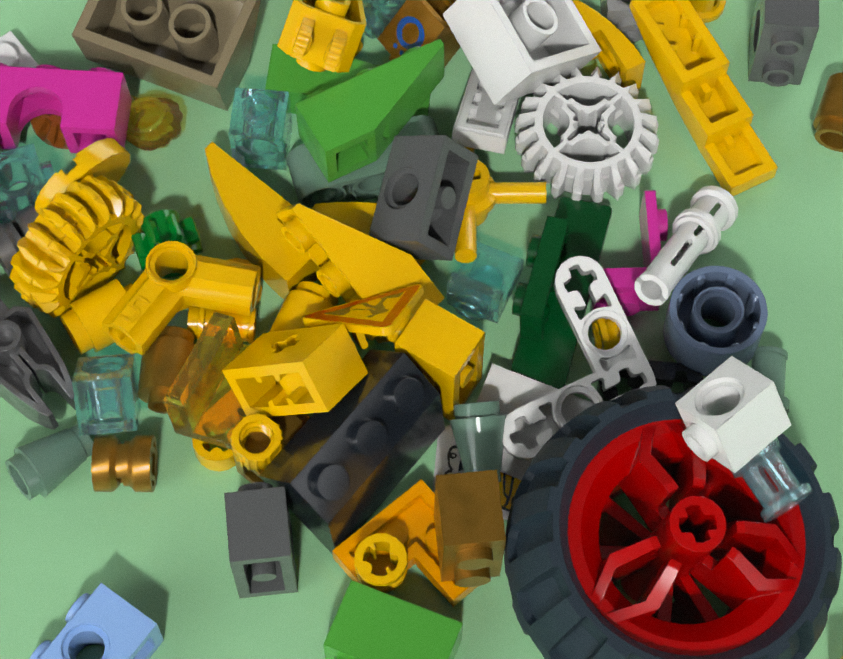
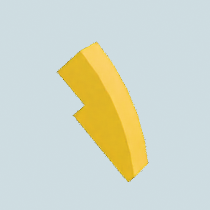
(252, 220)

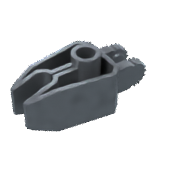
(30, 362)

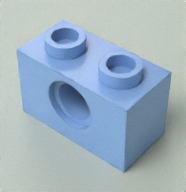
(105, 621)

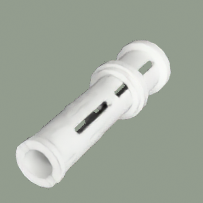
(661, 276)

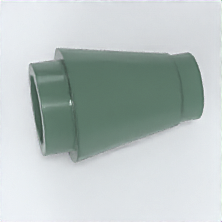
(479, 435)
(48, 461)

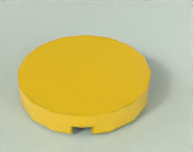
(100, 158)

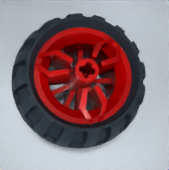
(572, 539)

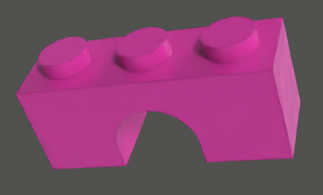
(89, 102)

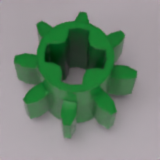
(162, 227)

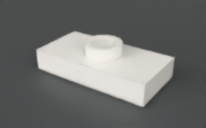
(480, 121)

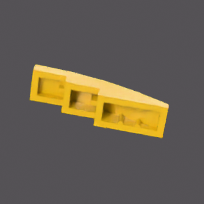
(703, 92)

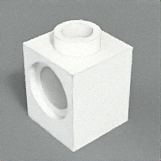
(732, 415)

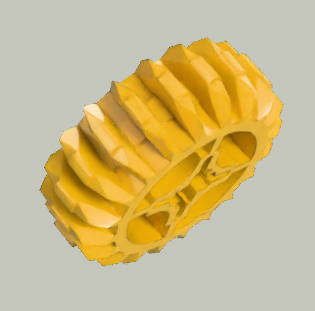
(76, 244)

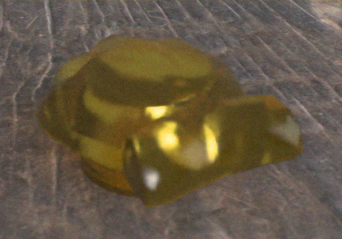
(153, 122)

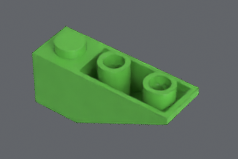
(361, 116)

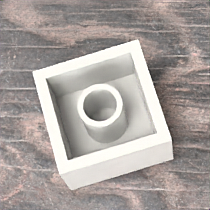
(520, 42)

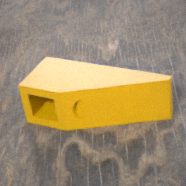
(352, 261)

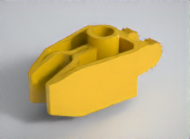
(323, 33)

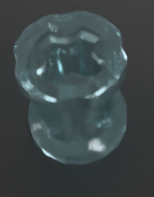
(790, 491)

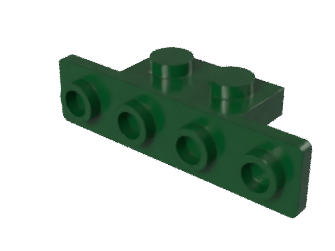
(545, 334)

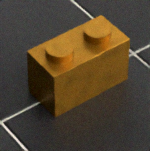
(469, 527)

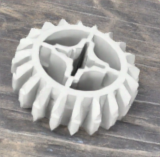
(588, 155)

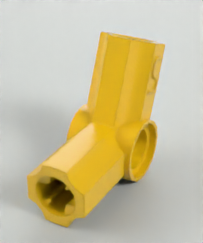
(155, 301)

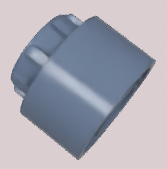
(717, 295)

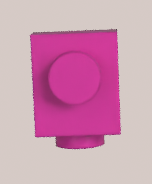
(653, 230)

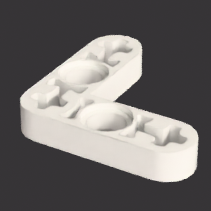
(604, 363)

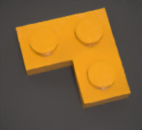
(412, 523)

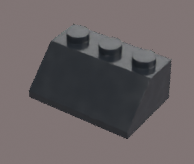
(360, 449)

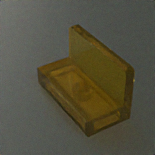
(200, 396)

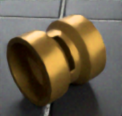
(125, 463)

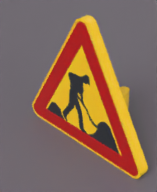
(372, 315)

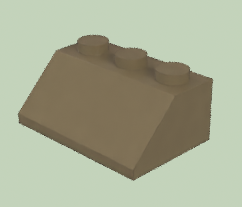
(175, 44)

